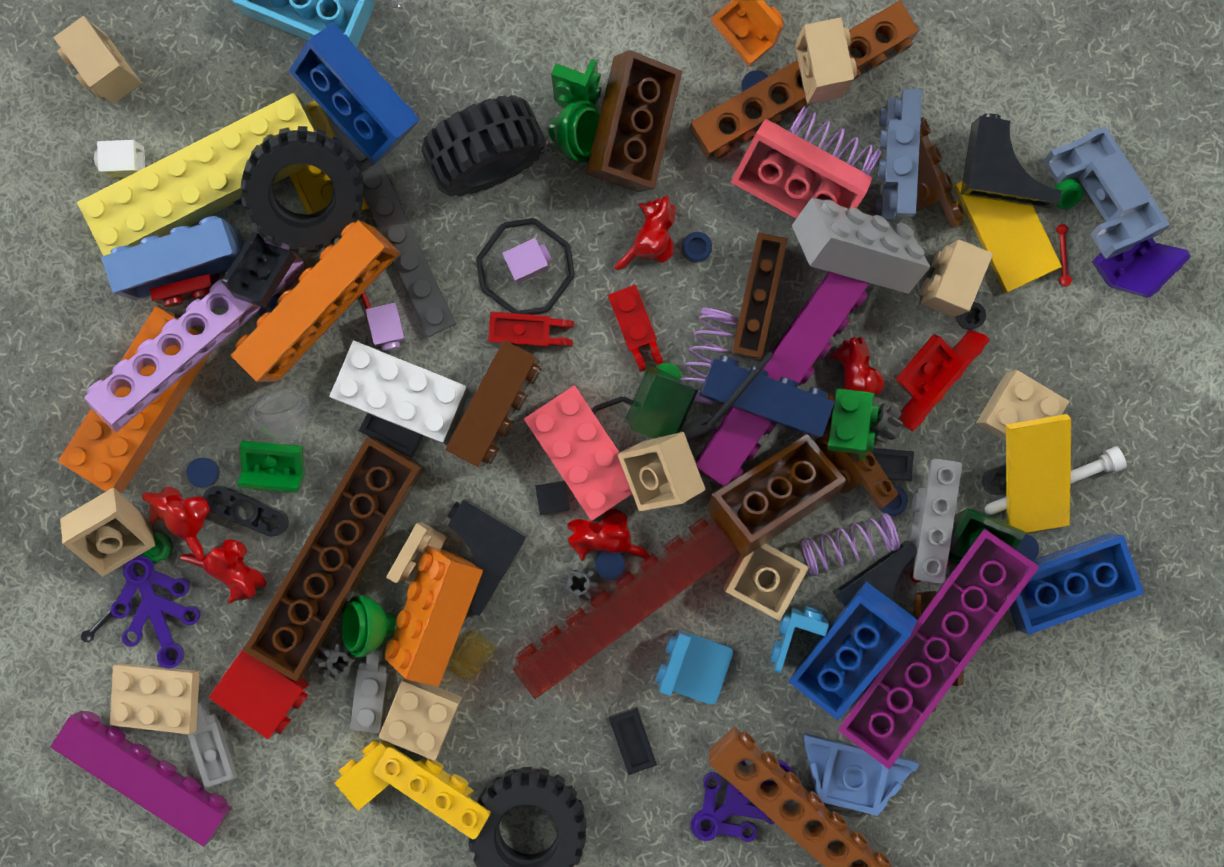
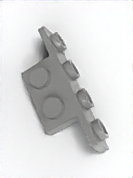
(934, 520)

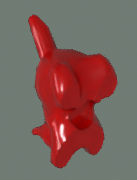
(653, 238)
(858, 374)
(180, 516)
(607, 535)
(227, 566)

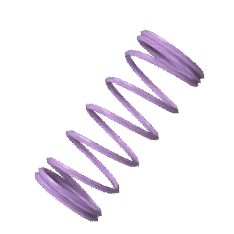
(870, 162)
(718, 316)
(891, 543)

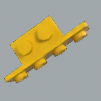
(435, 790)

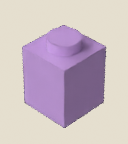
(527, 260)
(385, 326)

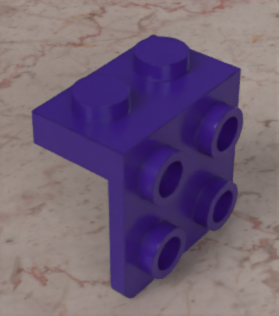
(1142, 268)

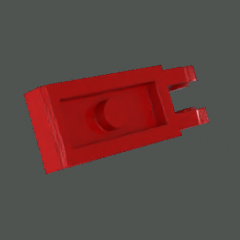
(634, 324)
(527, 329)

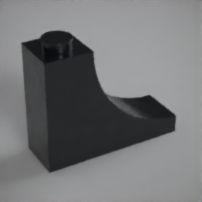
(994, 170)
(491, 544)
(881, 574)

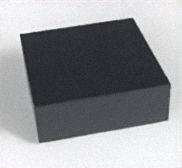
(552, 497)

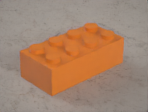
(432, 616)

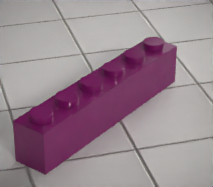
(141, 776)

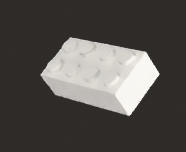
(399, 392)

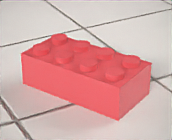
(791, 171)
(581, 452)

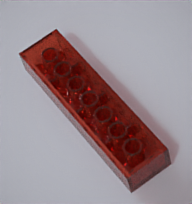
(623, 607)

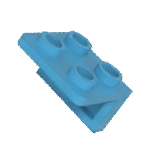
(807, 619)
(694, 667)

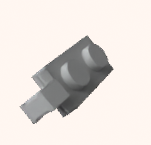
(370, 694)
(211, 749)

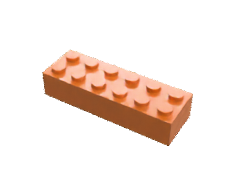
(314, 302)
(114, 457)

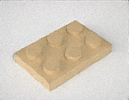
(154, 698)

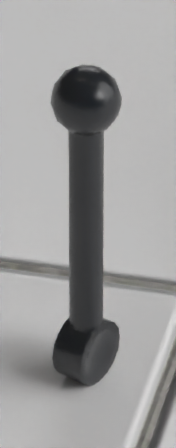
(88, 635)

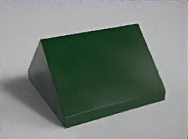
(660, 404)
(969, 525)

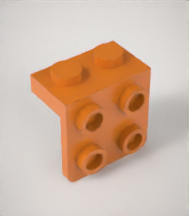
(749, 27)

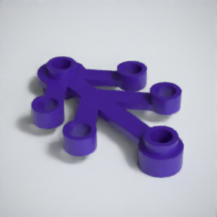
(152, 606)
(734, 804)

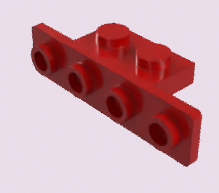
(934, 372)

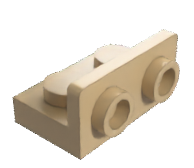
(406, 564)

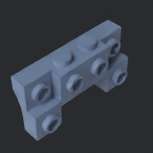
(901, 158)
(1114, 189)

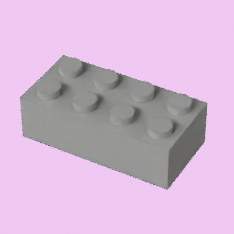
(860, 245)

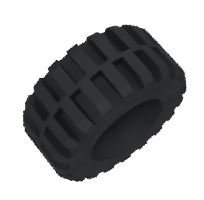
(483, 145)
(295, 228)
(537, 790)

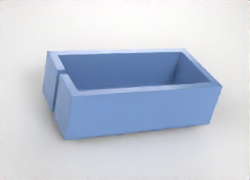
(173, 258)

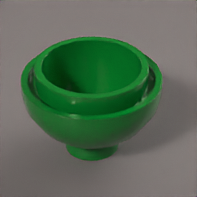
(575, 130)
(365, 625)

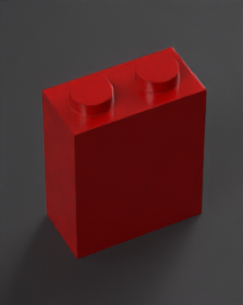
(259, 695)

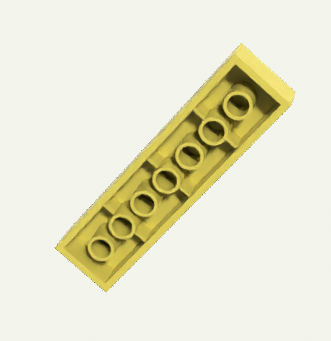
(190, 181)

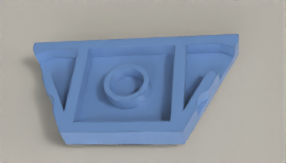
(851, 777)

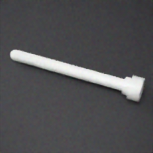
(1111, 460)

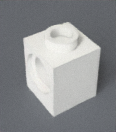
(119, 158)

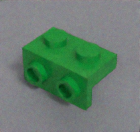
(576, 86)
(852, 422)
(271, 466)

